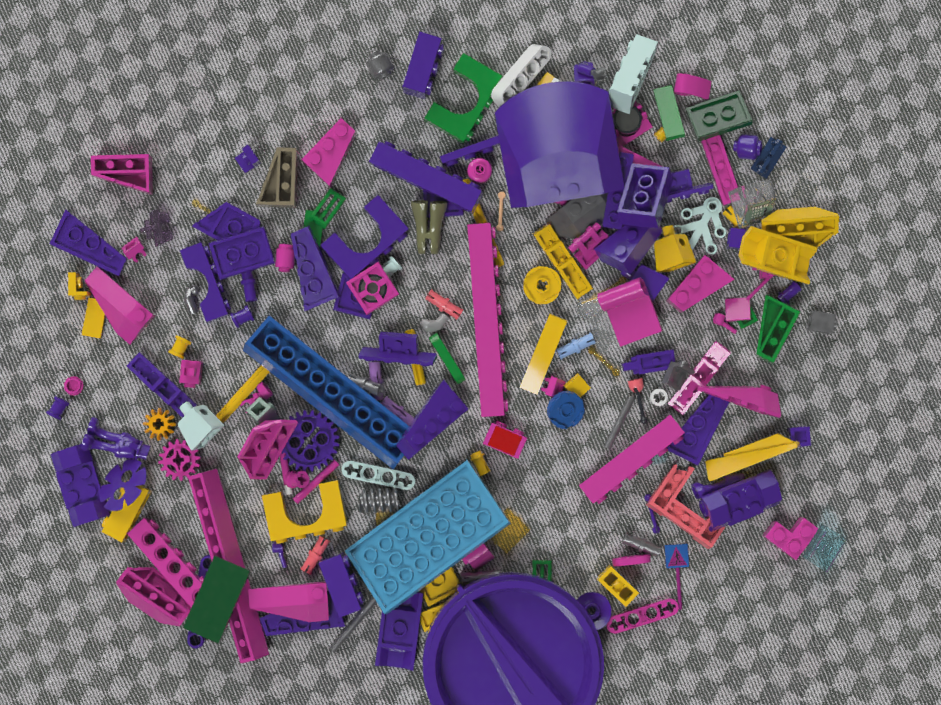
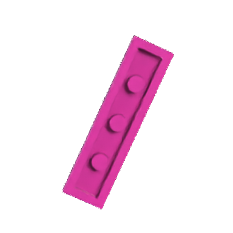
(719, 167)

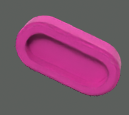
(631, 560)

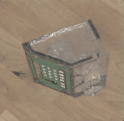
(753, 202)

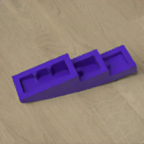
(159, 383)

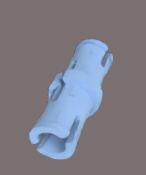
(575, 346)

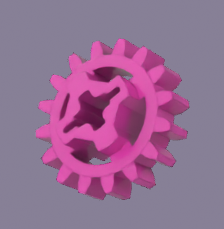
(171, 461)

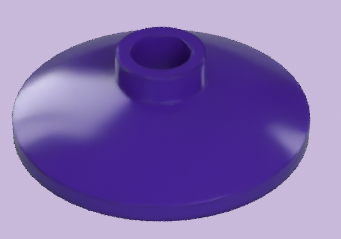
(602, 606)

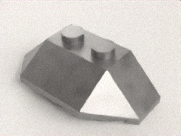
(577, 215)

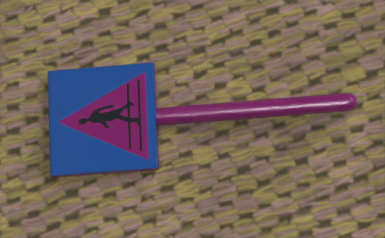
(677, 557)

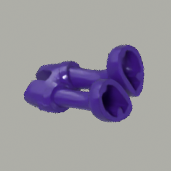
(701, 490)

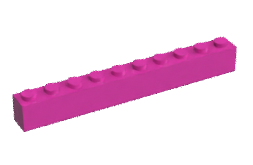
(486, 319)
(223, 543)

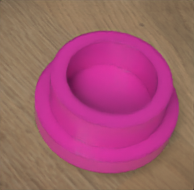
(73, 385)

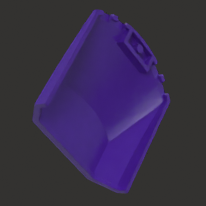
(558, 144)

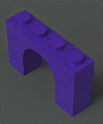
(391, 230)

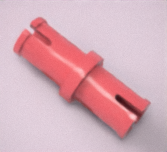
(444, 304)
(315, 555)

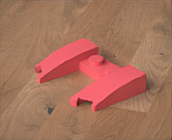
(665, 504)

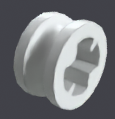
(657, 392)

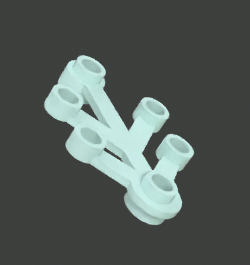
(701, 226)

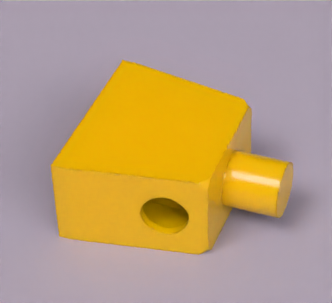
(672, 251)

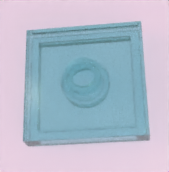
(824, 548)

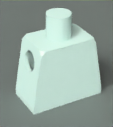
(198, 425)

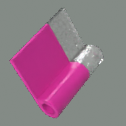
(620, 315)

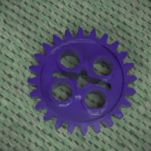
(322, 452)

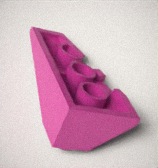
(122, 310)
(749, 397)
(296, 601)

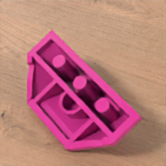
(265, 446)
(153, 595)

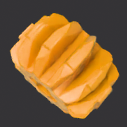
(163, 429)

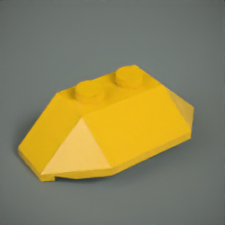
(804, 225)

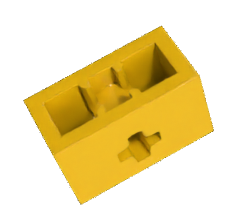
(617, 585)

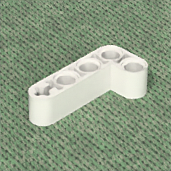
(535, 58)

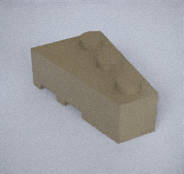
(281, 181)

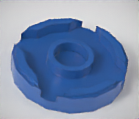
(565, 409)

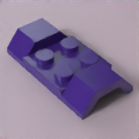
(79, 485)
(742, 500)
(399, 634)

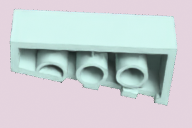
(632, 73)

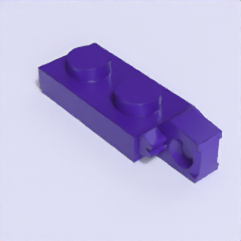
(650, 362)

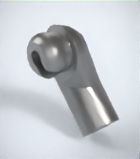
(189, 299)

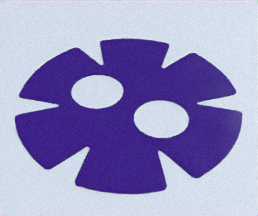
(131, 491)

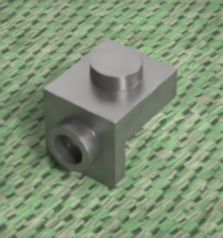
(676, 374)

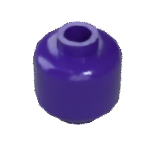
(748, 147)

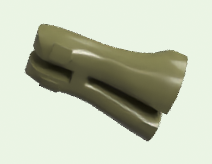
(437, 213)

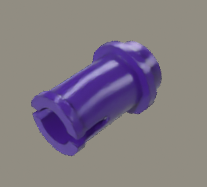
(788, 293)

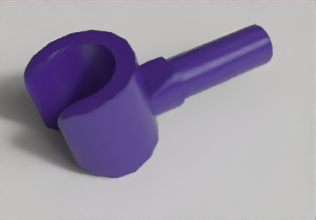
(279, 548)

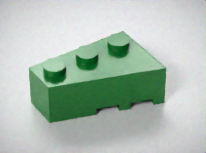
(775, 328)

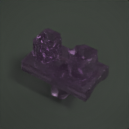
(156, 219)

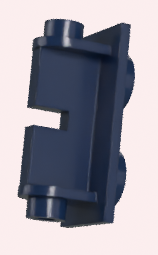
(769, 157)

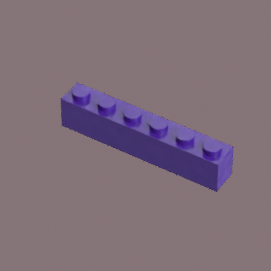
(426, 177)

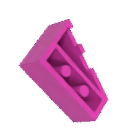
(330, 151)
(125, 170)

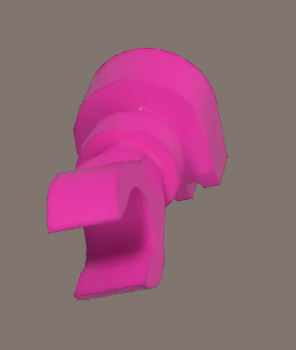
(263, 392)

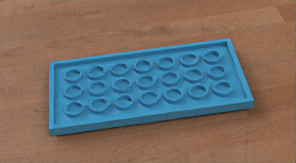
(427, 537)

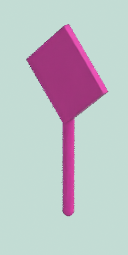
(739, 308)

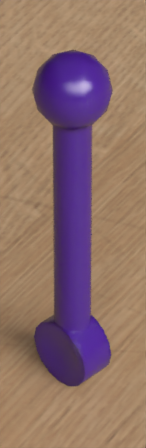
(655, 529)

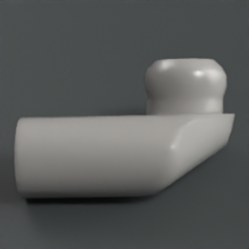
(434, 325)

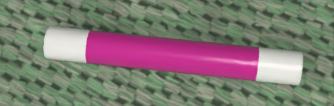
(285, 469)

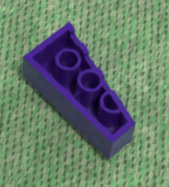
(434, 417)

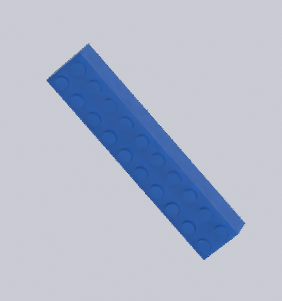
(327, 390)

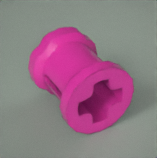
(297, 479)

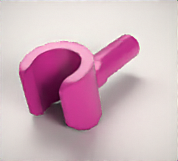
(719, 320)

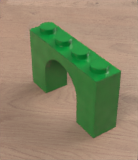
(461, 125)

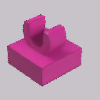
(132, 248)
(554, 387)

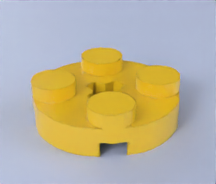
(544, 274)

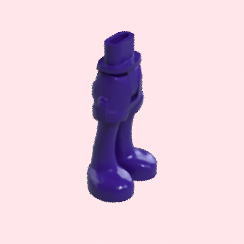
(124, 446)

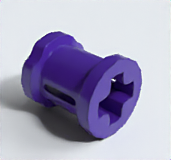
(242, 316)
(58, 408)

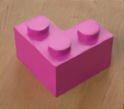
(792, 541)

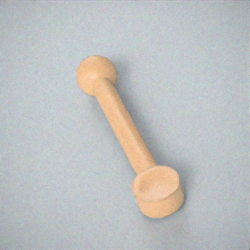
(501, 195)

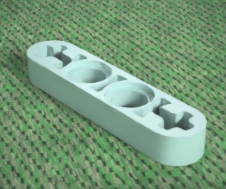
(379, 471)

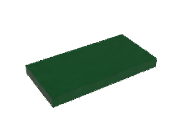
(216, 599)

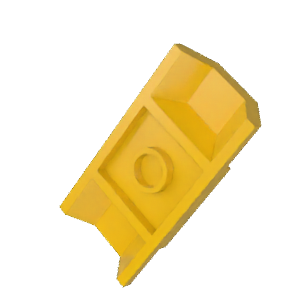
(776, 254)

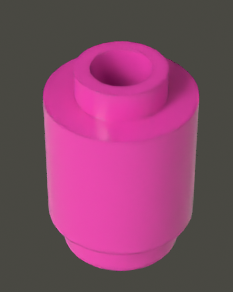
(285, 258)

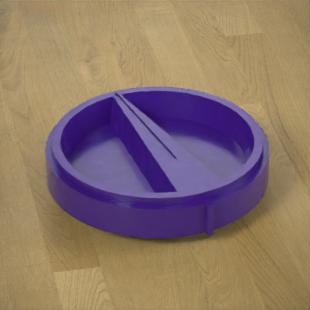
(512, 644)

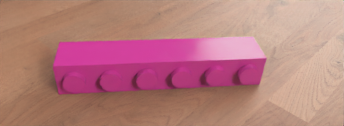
(631, 459)

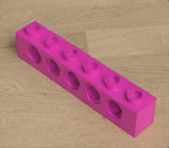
(140, 535)

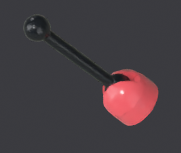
(636, 386)

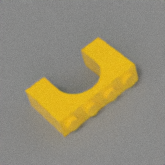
(282, 527)

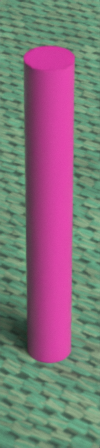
(316, 481)

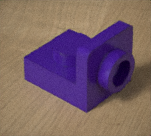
(247, 159)

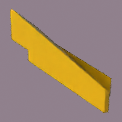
(749, 455)

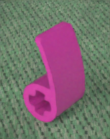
(692, 85)

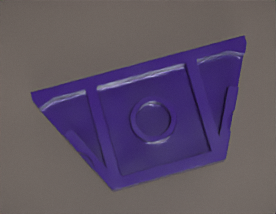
(226, 222)

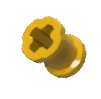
(179, 347)

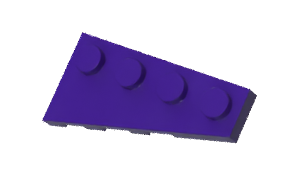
(83, 243)
(314, 275)
(700, 430)
(278, 624)

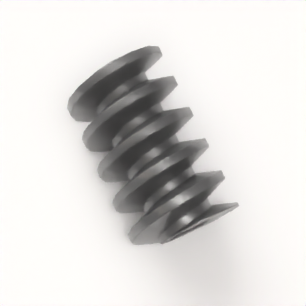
(378, 500)

